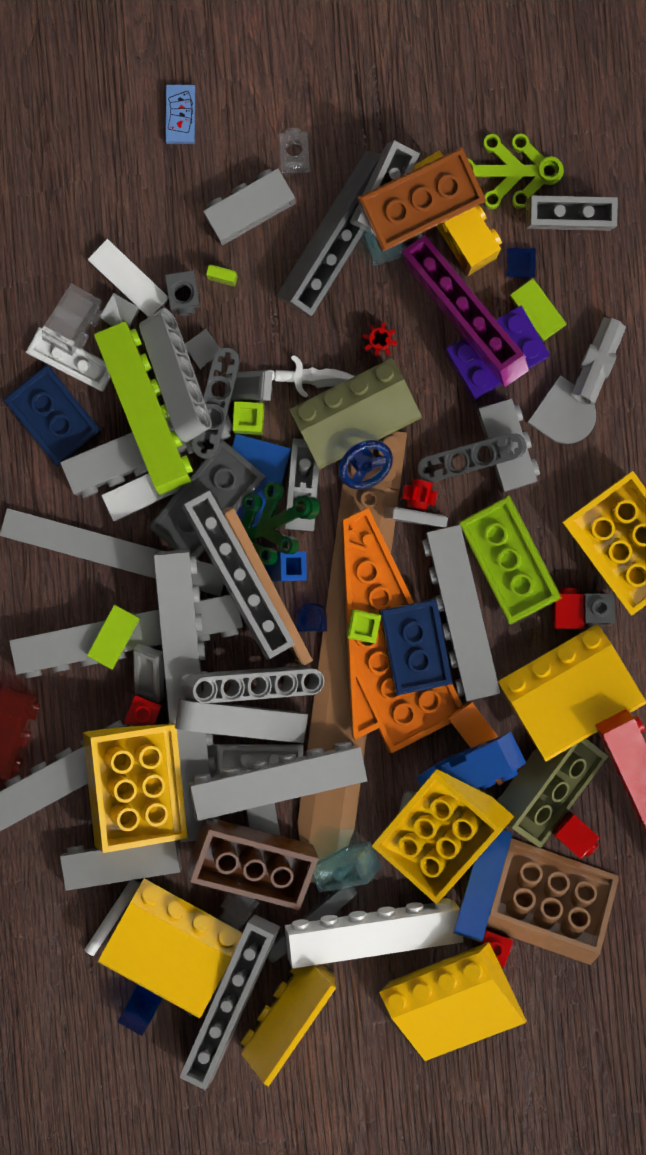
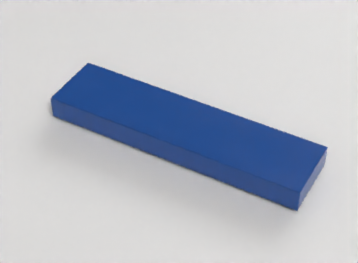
(482, 889)

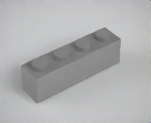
(93, 868)

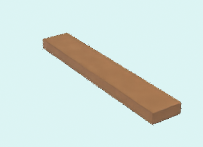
(299, 649)

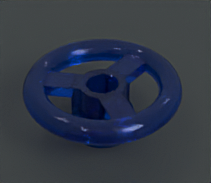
(364, 462)

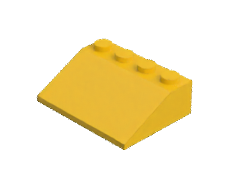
(614, 538)
(571, 691)
(135, 786)
(441, 833)
(171, 948)
(453, 1002)
(287, 1019)

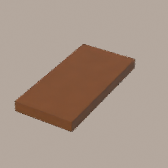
(421, 199)

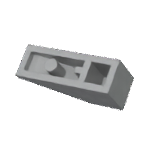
(302, 481)

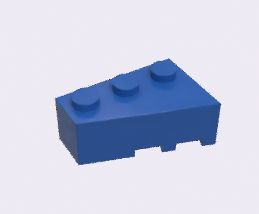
(481, 763)

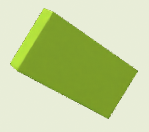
(538, 309)
(113, 637)

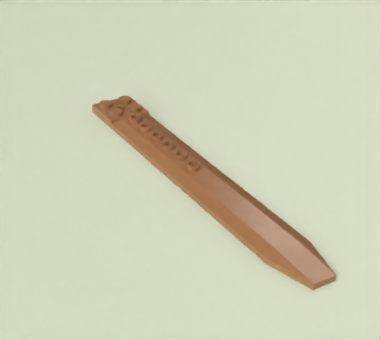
(330, 816)

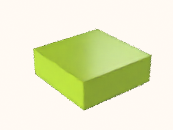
(222, 275)
(363, 626)

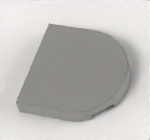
(562, 416)

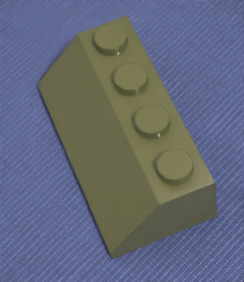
(355, 412)
(548, 789)

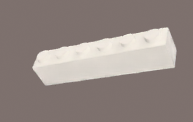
(371, 933)

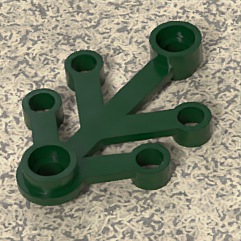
(304, 508)

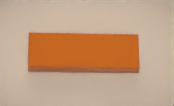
(473, 727)

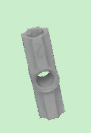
(598, 361)

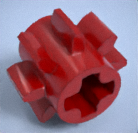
(381, 332)
(419, 495)

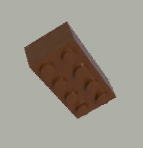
(252, 863)

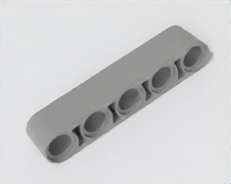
(175, 375)
(241, 684)
(241, 721)

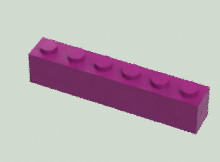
(465, 311)

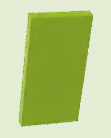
(510, 560)

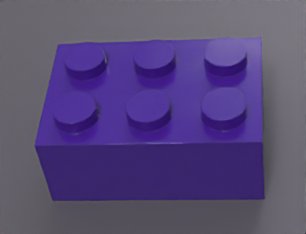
(475, 374)

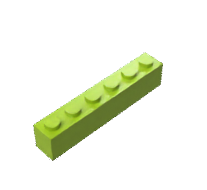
(142, 407)

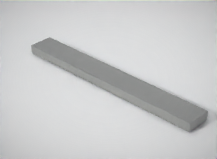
(97, 547)

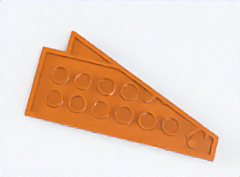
(372, 585)

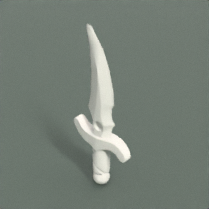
(313, 376)

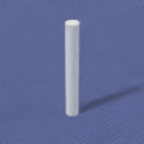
(112, 917)

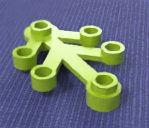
(515, 170)

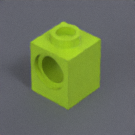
(248, 418)

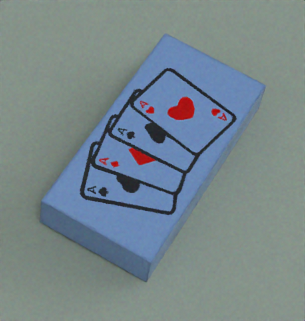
(180, 114)

